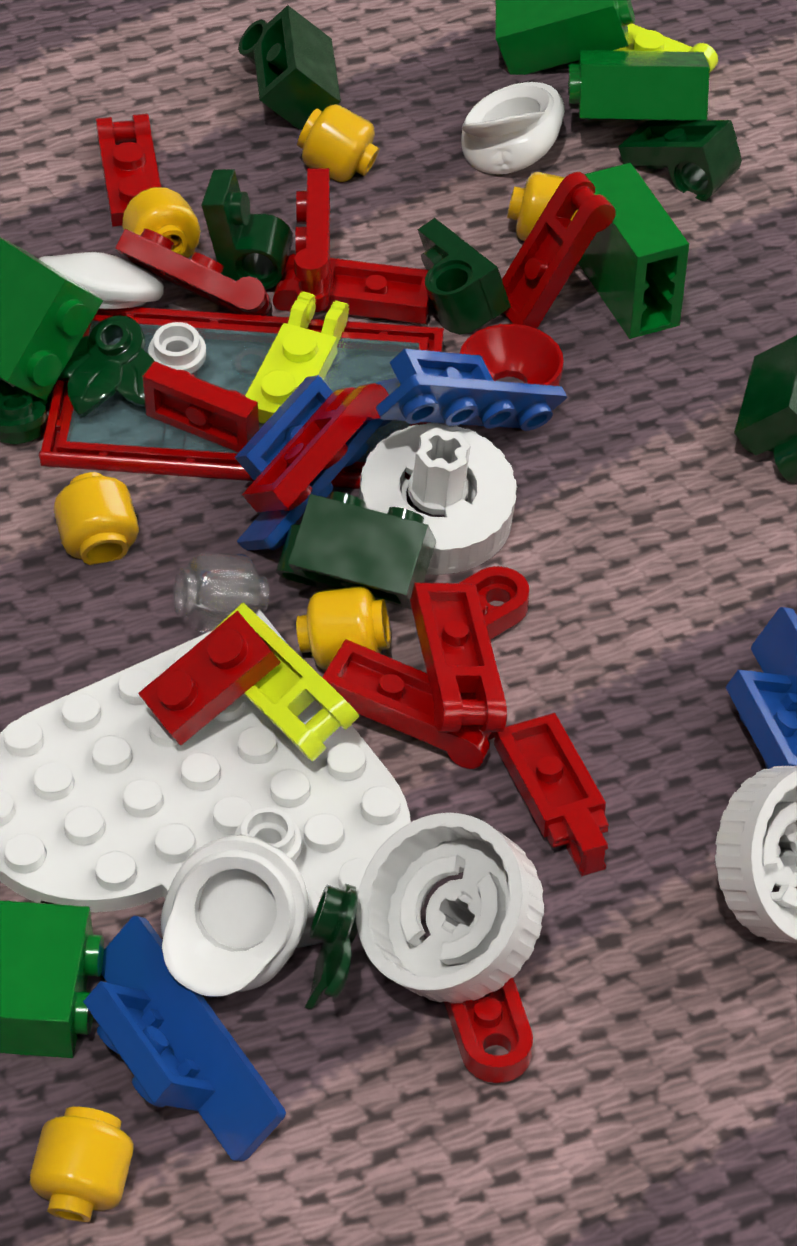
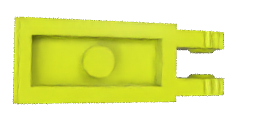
(297, 354)

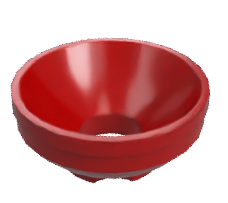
(517, 353)

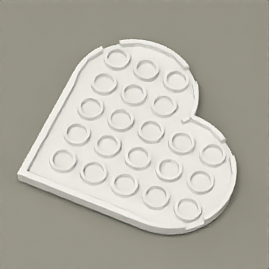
(112, 805)

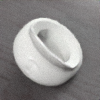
(512, 127)
(109, 278)
(232, 916)

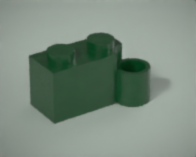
(292, 65)
(770, 407)
(355, 546)

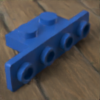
(461, 391)
(272, 527)
(770, 698)
(178, 1044)

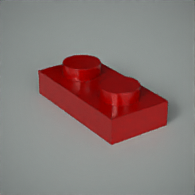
(199, 407)
(209, 678)

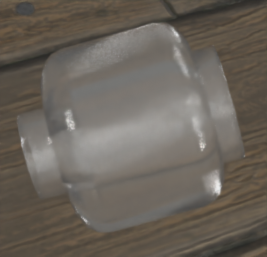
(215, 587)

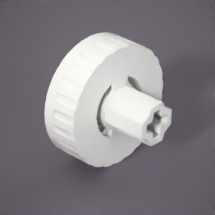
(445, 470)
(760, 851)
(477, 923)

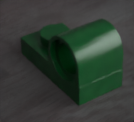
(697, 152)
(244, 241)
(460, 280)

